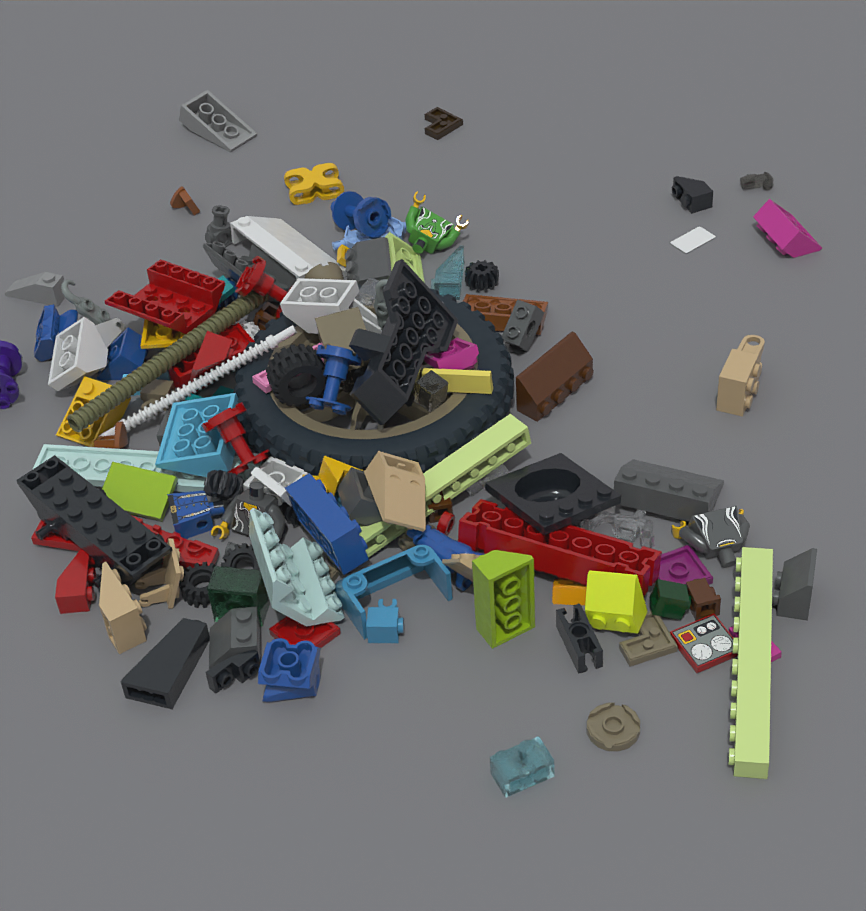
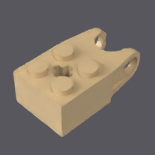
(740, 377)

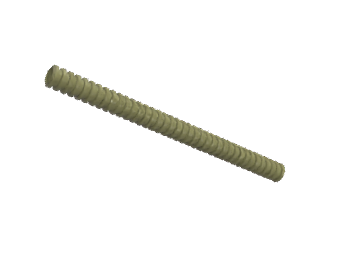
(163, 361)

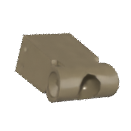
(339, 329)

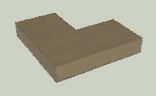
(651, 644)

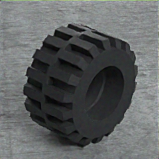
(291, 363)

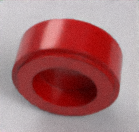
(446, 523)

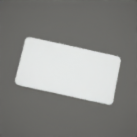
(692, 239)

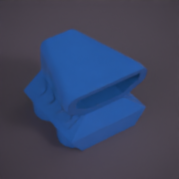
(48, 327)
(289, 670)

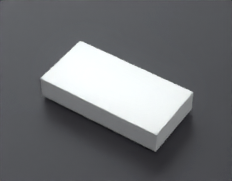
(271, 484)

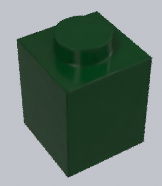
(669, 599)

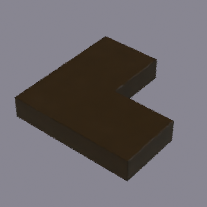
(442, 123)

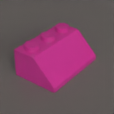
(785, 230)

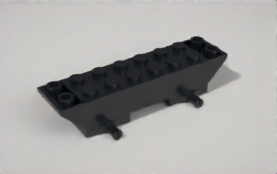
(91, 521)

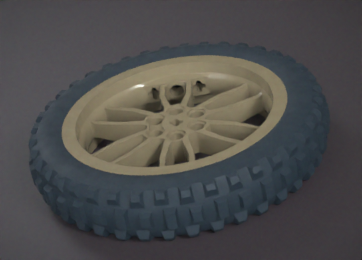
(428, 439)

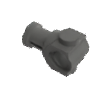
(219, 228)

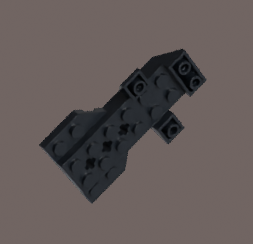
(415, 327)

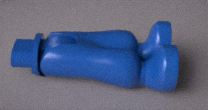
(443, 547)

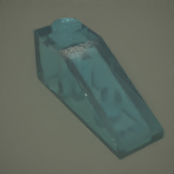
(450, 275)

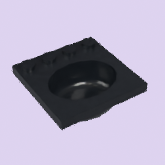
(552, 493)

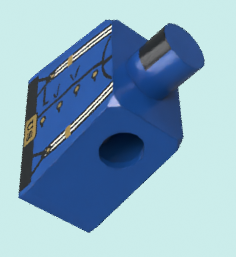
(193, 513)

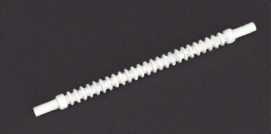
(271, 342)

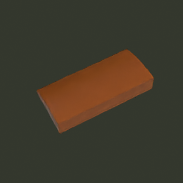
(499, 309)

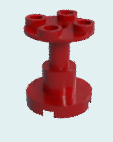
(260, 282)
(232, 431)

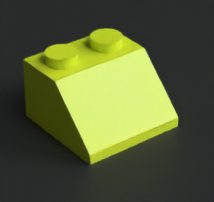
(614, 602)

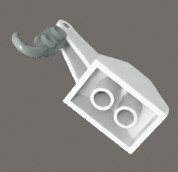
(322, 297)
(83, 345)

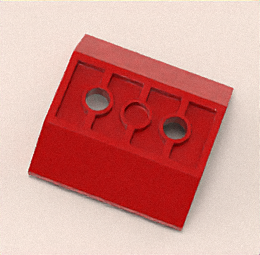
(173, 297)

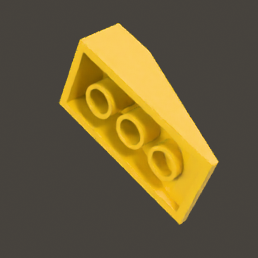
(158, 336)

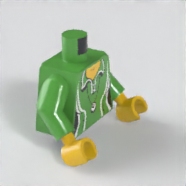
(429, 230)

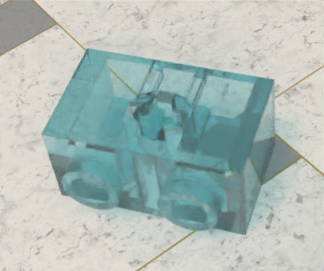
(522, 766)

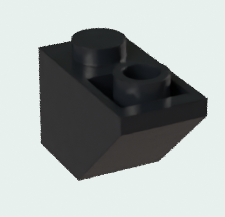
(692, 194)

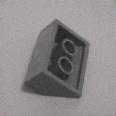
(368, 260)

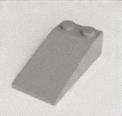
(215, 122)

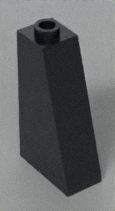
(168, 666)

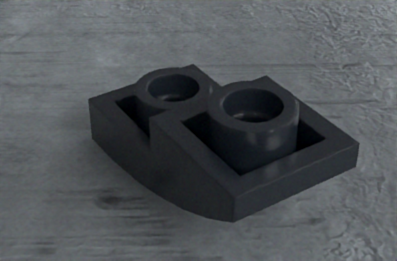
(238, 666)

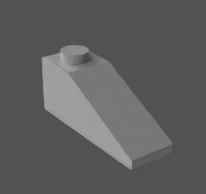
(39, 288)

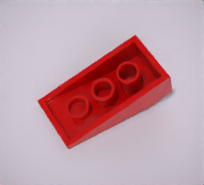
(181, 373)

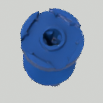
(366, 215)
(335, 370)

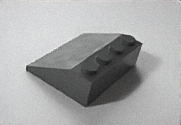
(666, 490)

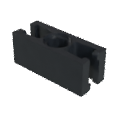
(579, 638)

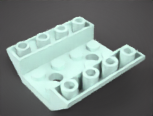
(294, 576)

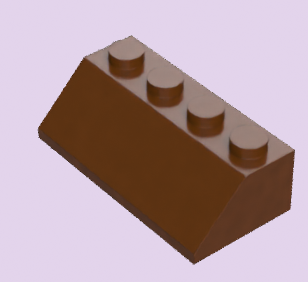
(553, 377)

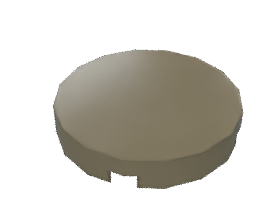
(613, 727)

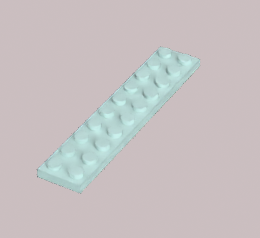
(95, 462)

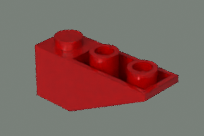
(75, 584)

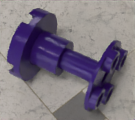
(10, 365)

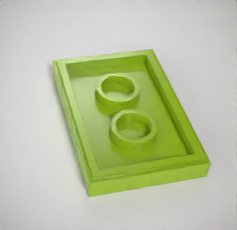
(139, 490)

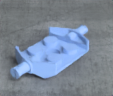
(351, 237)

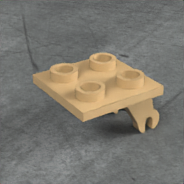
(169, 574)

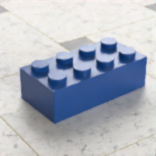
(328, 523)

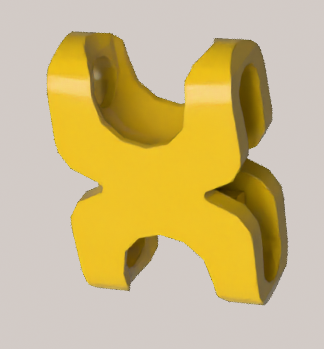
(313, 183)

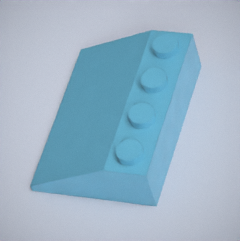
(186, 444)

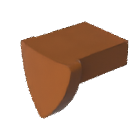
(182, 199)
(115, 441)

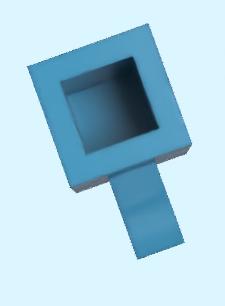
(384, 623)

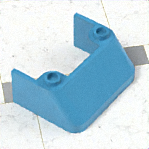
(387, 573)

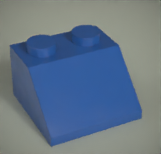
(123, 356)

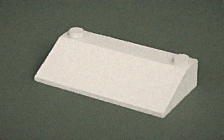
(281, 243)

